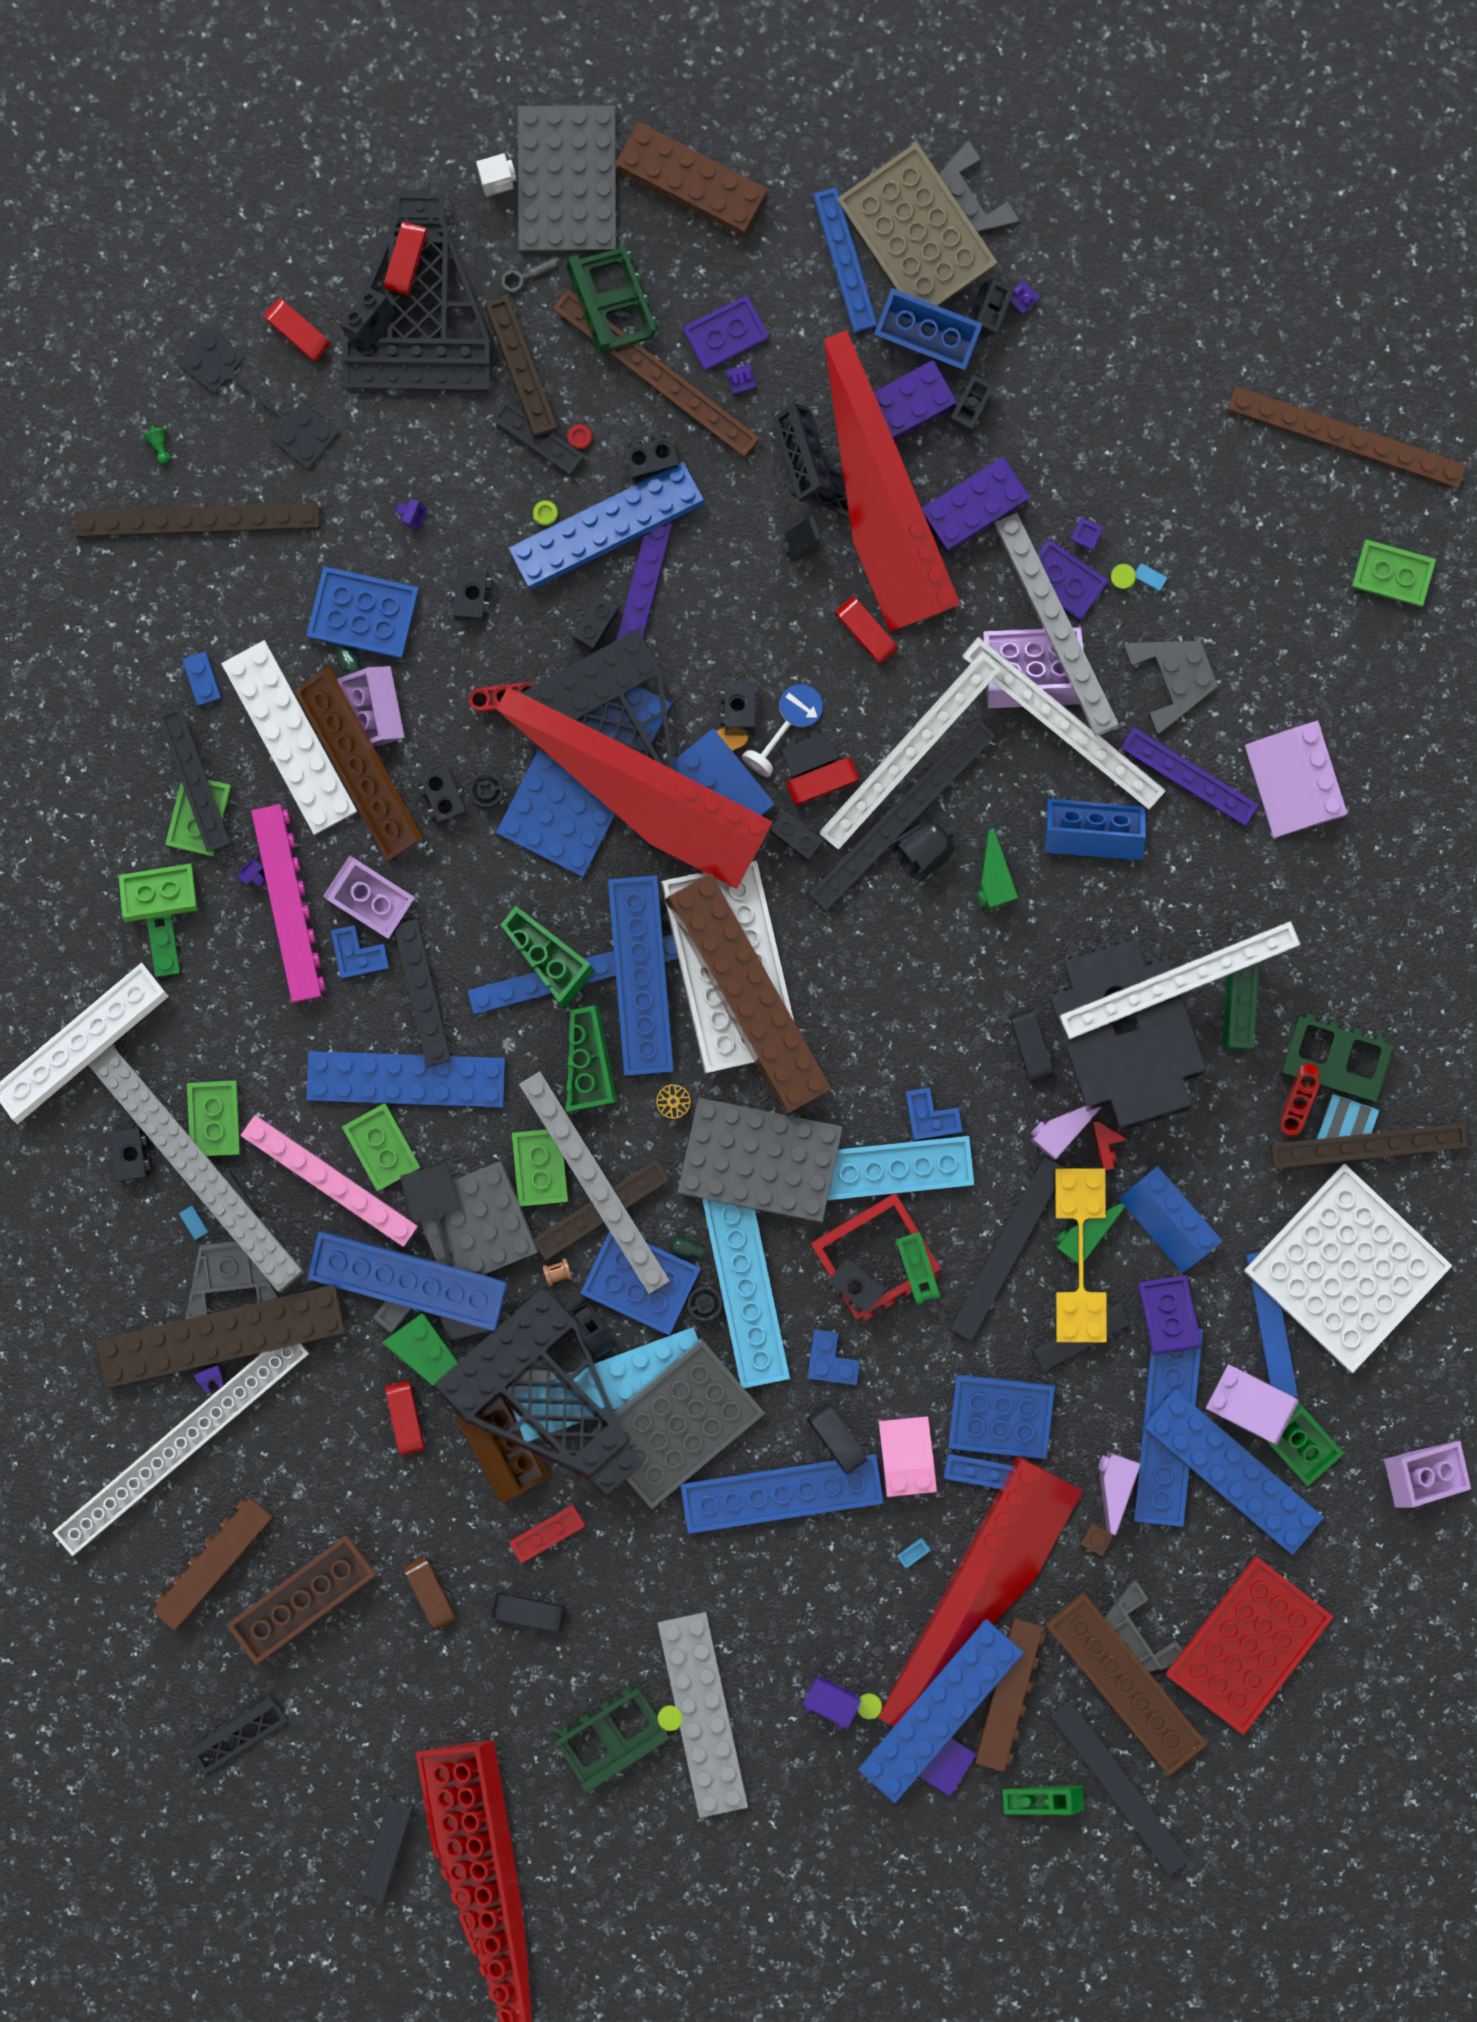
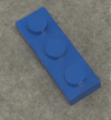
(975, 1471)

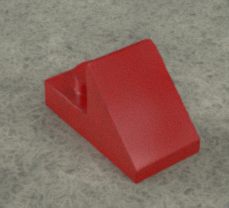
(1104, 1137)

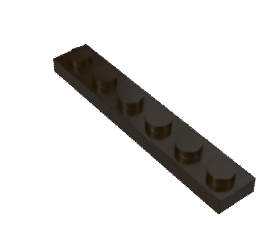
(520, 366)
(588, 1218)

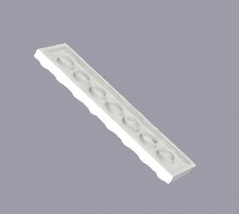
(289, 737)
(80, 1042)

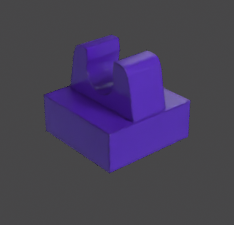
(1023, 297)
(741, 379)
(412, 513)
(1086, 533)
(251, 872)
(210, 1374)

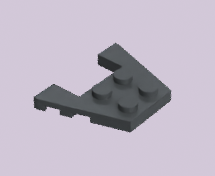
(952, 178)
(1184, 674)
(224, 1268)
(1124, 1627)

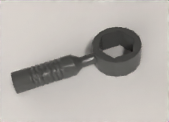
(532, 272)

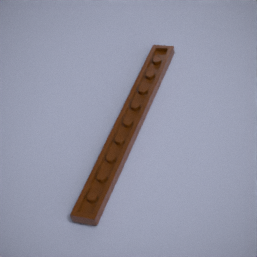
(666, 382)
(1346, 437)

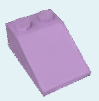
(368, 897)
(1059, 1132)
(1252, 1404)
(1427, 1474)
(1116, 1484)

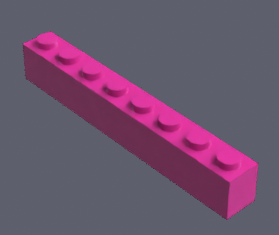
(287, 903)

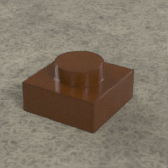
(1096, 1539)

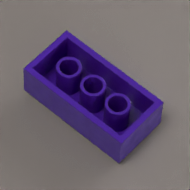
(915, 400)
(975, 505)

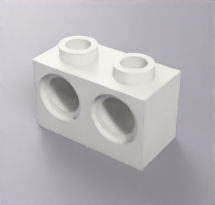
(496, 174)

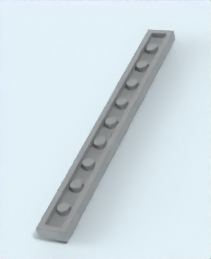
(1056, 625)
(594, 1182)

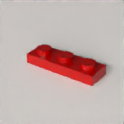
(547, 1533)

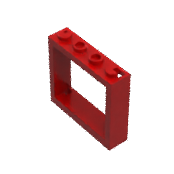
(888, 1298)

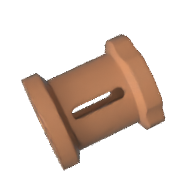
(557, 1272)

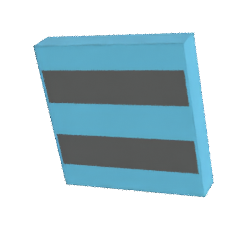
(1346, 1118)

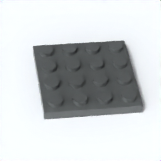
(487, 1229)

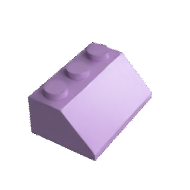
(374, 703)

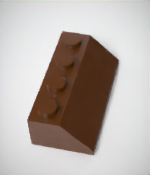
(505, 1464)

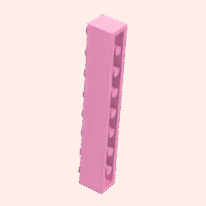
(330, 1181)

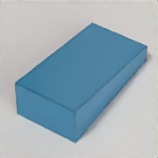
(1150, 577)
(193, 1222)
(914, 1552)

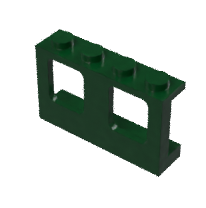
(597, 305)
(1240, 1009)
(1333, 1071)
(620, 1751)

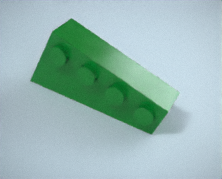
(553, 961)
(589, 1069)
(423, 1349)

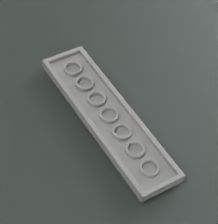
(705, 1716)

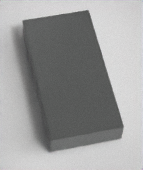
(391, 1315)

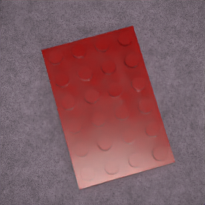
(1249, 1645)

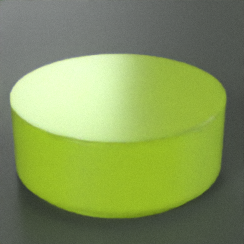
(545, 513)
(1123, 576)
(870, 1706)
(670, 1718)

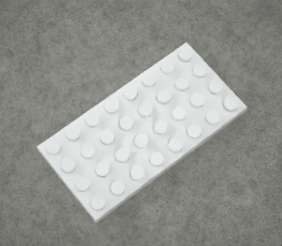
(715, 1032)

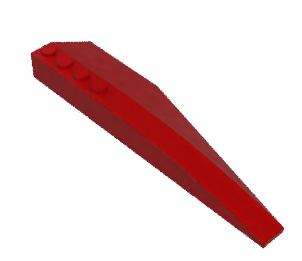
(881, 501)
(646, 795)
(990, 1576)
(478, 1861)

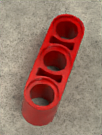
(405, 258)
(297, 330)
(866, 630)
(492, 694)
(822, 781)
(1297, 1109)
(404, 1417)

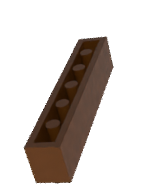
(213, 1563)
(1007, 1698)

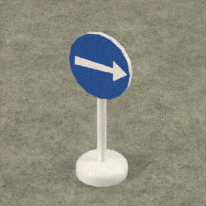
(799, 707)

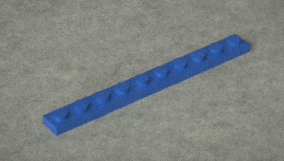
(531, 985)

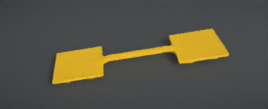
(1080, 1313)

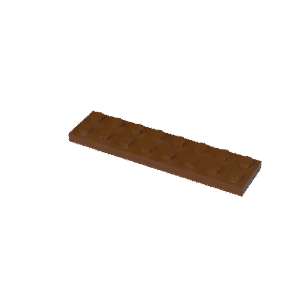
(358, 764)
(1125, 1683)

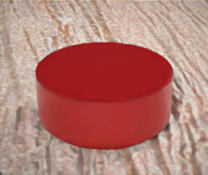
(579, 437)

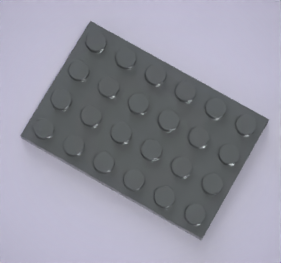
(566, 179)
(760, 1160)
(683, 1421)

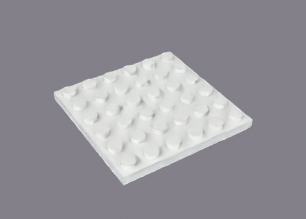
(1347, 1268)

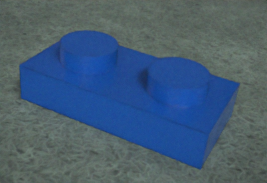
(201, 679)

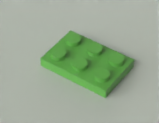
(1393, 573)
(183, 827)
(157, 892)
(214, 1117)
(381, 1147)
(538, 1169)

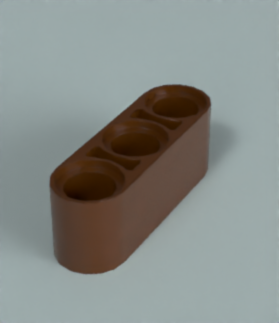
(430, 1593)

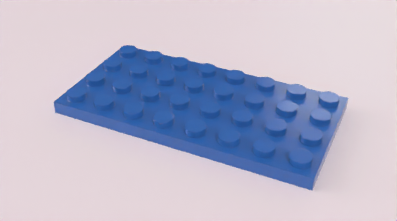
(556, 812)

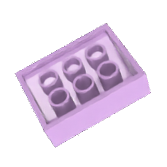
(1034, 657)
(1295, 779)

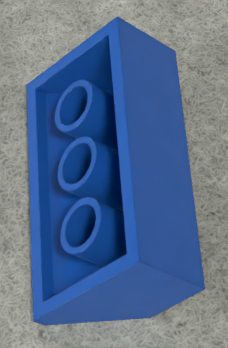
(928, 329)
(1094, 829)
(1169, 1219)

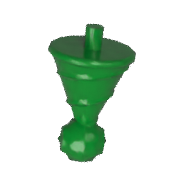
(156, 438)

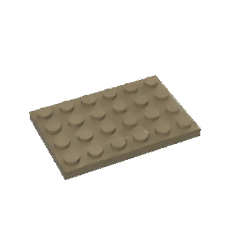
(917, 228)

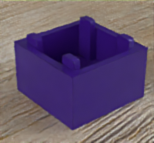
(831, 1701)

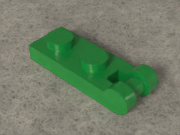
(163, 947)
(917, 1267)

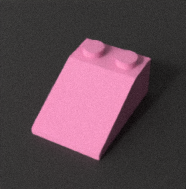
(907, 1456)

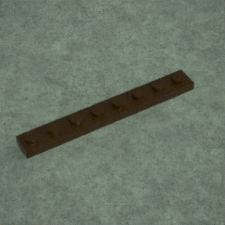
(1368, 1145)

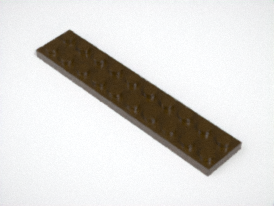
(220, 1337)

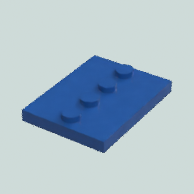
(362, 612)
(719, 769)
(618, 1286)
(1001, 1416)

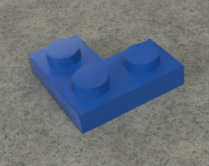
(352, 959)
(926, 1122)
(825, 1365)

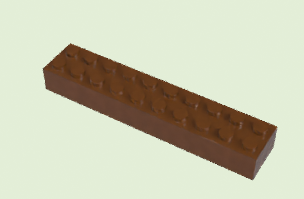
(747, 994)

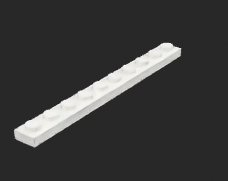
(1069, 727)
(910, 750)
(1179, 980)

